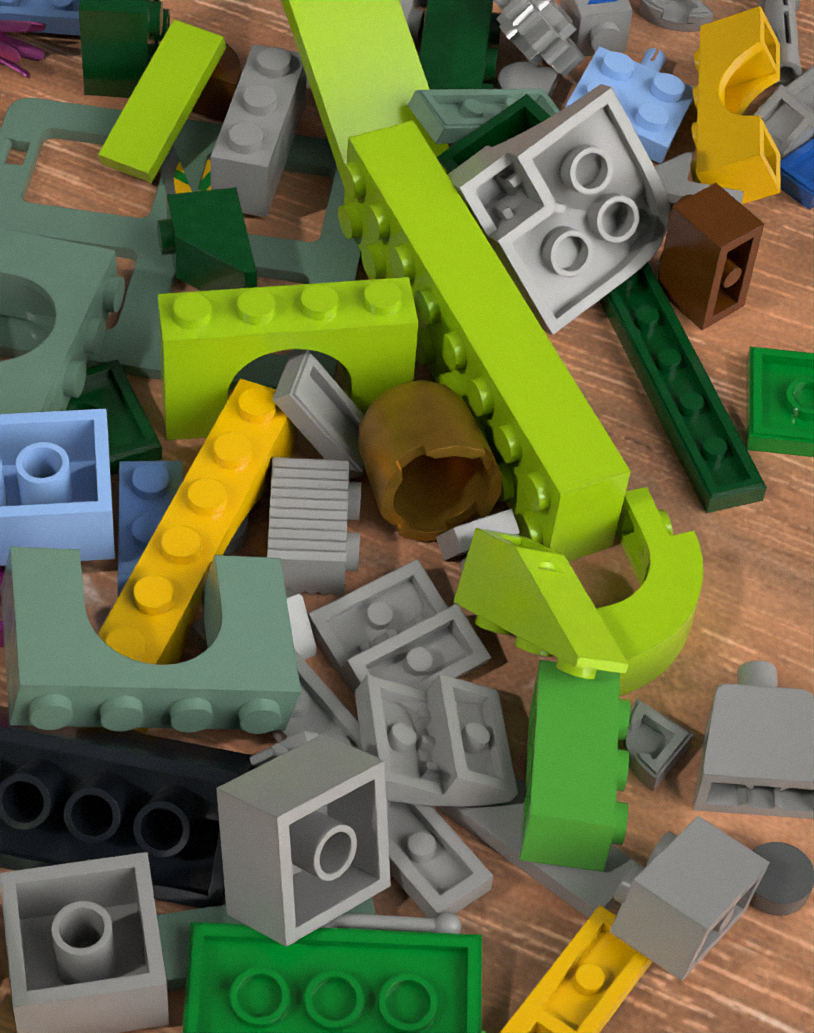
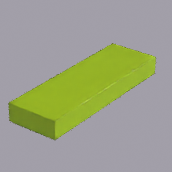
(162, 101)

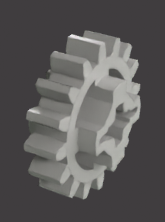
(540, 32)

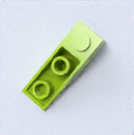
(536, 596)

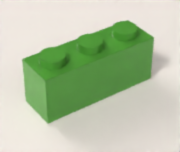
(574, 769)

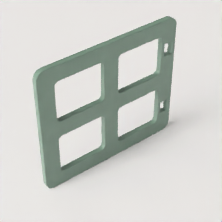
(136, 335)

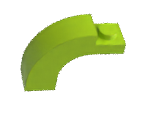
(659, 615)

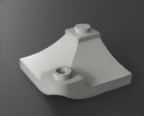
(568, 206)

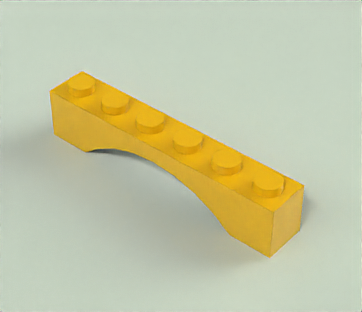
(216, 495)

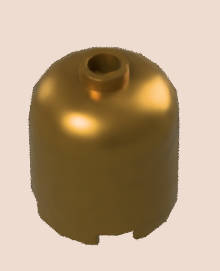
(427, 459)

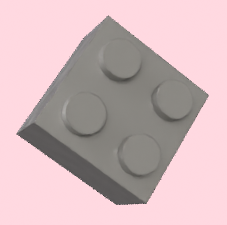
(304, 838)
(84, 947)

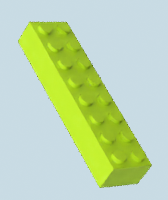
(484, 342)

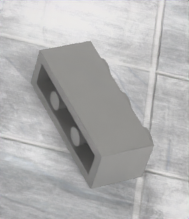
(260, 127)

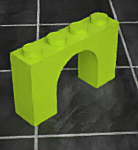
(218, 332)

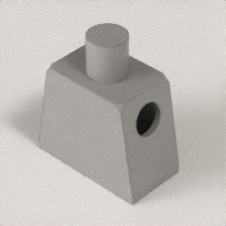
(758, 748)

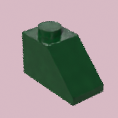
(208, 240)

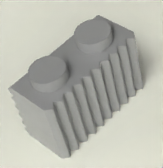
(310, 523)

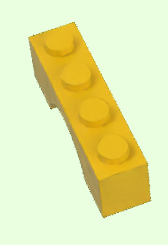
(734, 65)

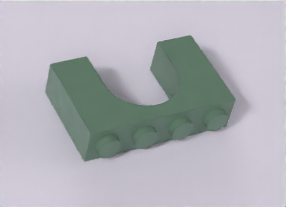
(69, 294)
(70, 677)

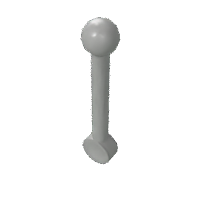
(444, 923)

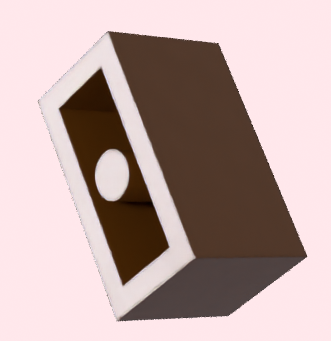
(709, 255)

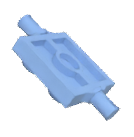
(650, 99)

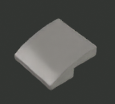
(397, 632)
(437, 742)

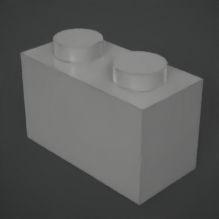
(686, 896)

